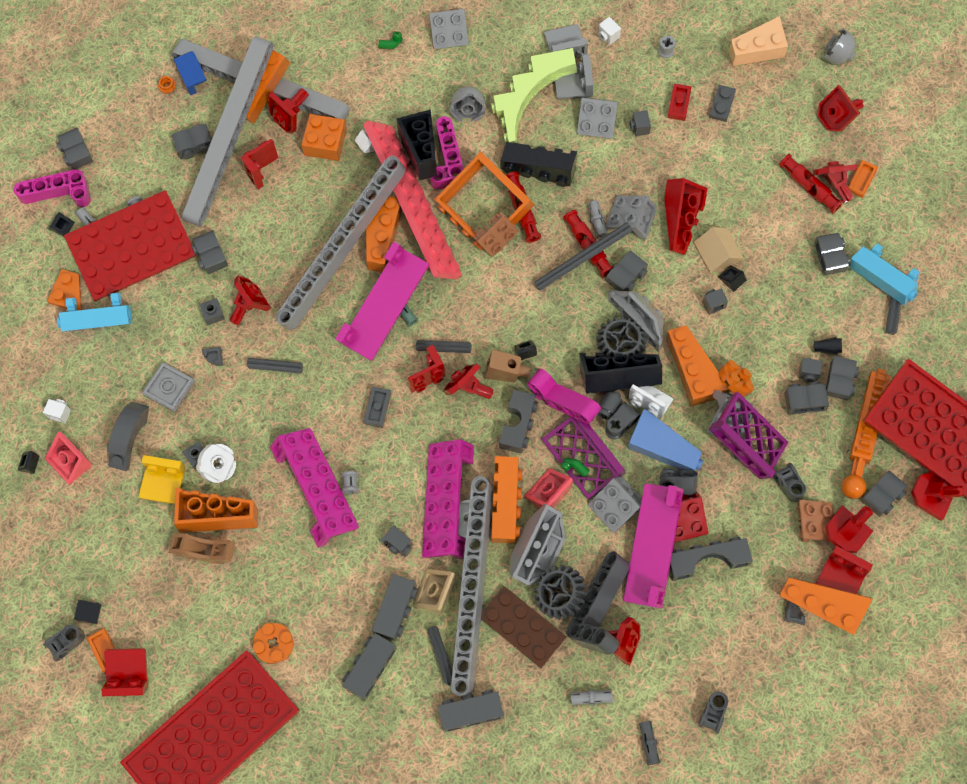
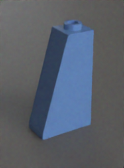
(664, 444)

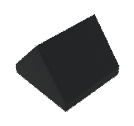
(526, 350)
(28, 462)

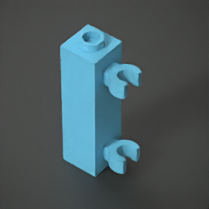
(884, 275)
(94, 317)

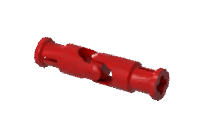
(809, 181)
(528, 221)
(579, 230)

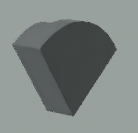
(213, 355)
(794, 614)

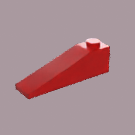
(682, 205)

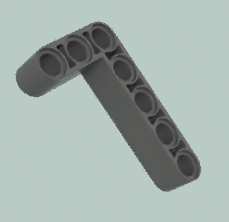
(585, 624)

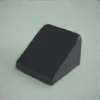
(61, 224)
(732, 277)
(87, 612)

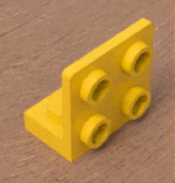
(161, 479)

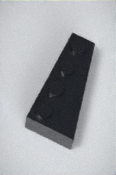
(418, 141)
(539, 163)
(619, 372)

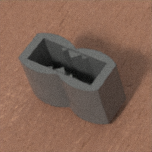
(192, 141)
(74, 148)
(210, 252)
(832, 254)
(627, 272)
(841, 377)
(806, 398)
(884, 493)

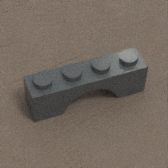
(733, 553)

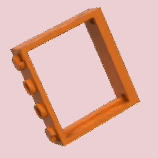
(464, 177)

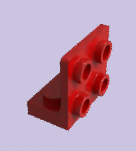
(257, 159)
(432, 374)
(691, 518)
(844, 571)
(125, 672)

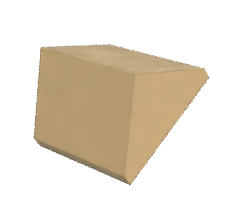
(718, 249)
(435, 591)

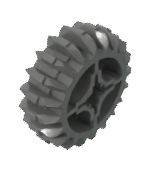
(614, 337)
(555, 607)

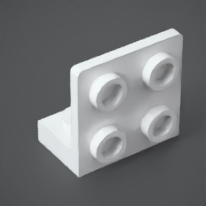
(650, 399)

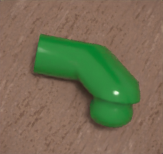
(392, 43)
(575, 464)

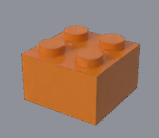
(324, 137)

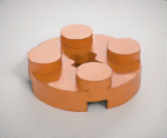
(737, 378)
(269, 632)

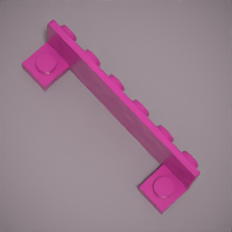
(384, 302)
(317, 484)
(443, 498)
(653, 545)

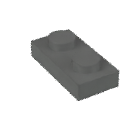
(722, 103)
(377, 407)

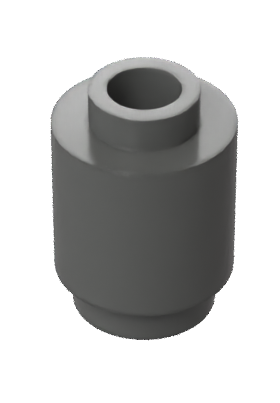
(609, 404)

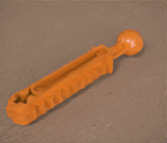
(865, 437)

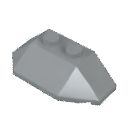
(641, 311)
(537, 545)

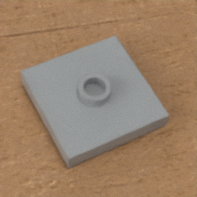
(168, 387)

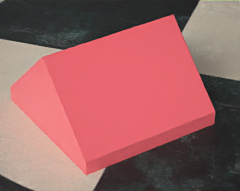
(66, 459)
(549, 489)

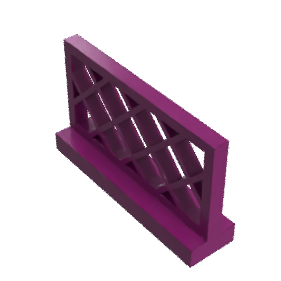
(598, 447)
(743, 450)

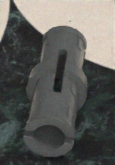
(649, 743)

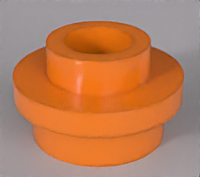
(166, 80)

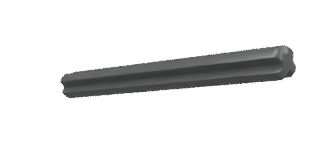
(583, 256)

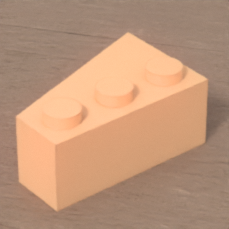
(759, 44)

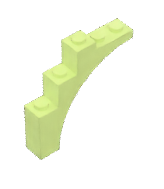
(543, 70)

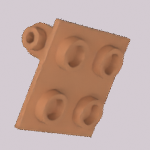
(497, 235)
(813, 519)

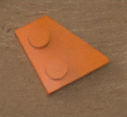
(66, 287)

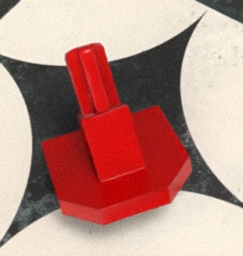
(838, 110)
(286, 111)
(837, 177)
(248, 297)
(467, 382)
(934, 495)
(849, 530)
(628, 638)

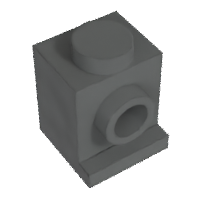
(397, 542)

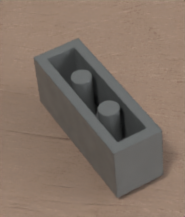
(395, 608)
(369, 666)
(470, 711)

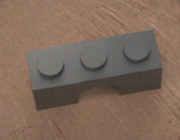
(514, 437)

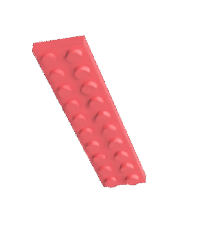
(414, 204)

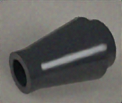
(830, 345)

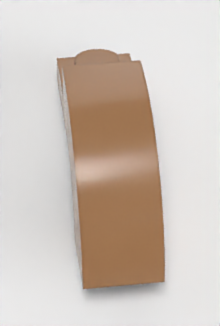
(202, 549)

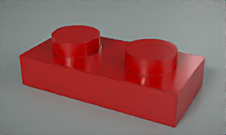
(679, 102)

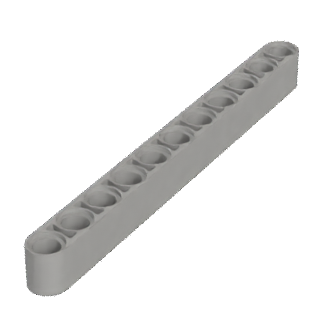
(229, 68)
(227, 131)
(339, 252)
(476, 594)

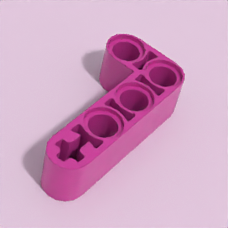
(448, 151)
(30, 190)
(562, 398)

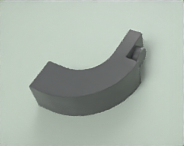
(124, 432)

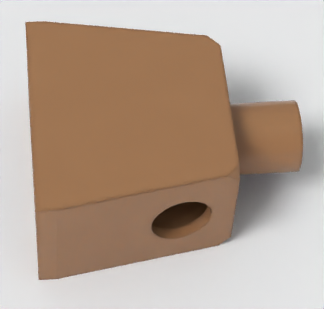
(505, 367)

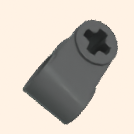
(624, 419)
(681, 478)
(787, 479)
(61, 644)
(714, 713)

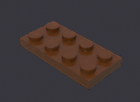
(522, 627)

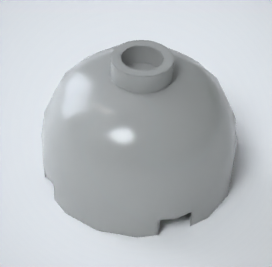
(842, 48)
(467, 101)

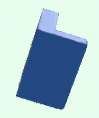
(190, 71)

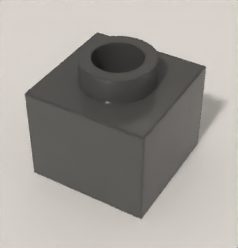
(640, 123)
(715, 301)
(212, 316)
(810, 369)
(189, 452)

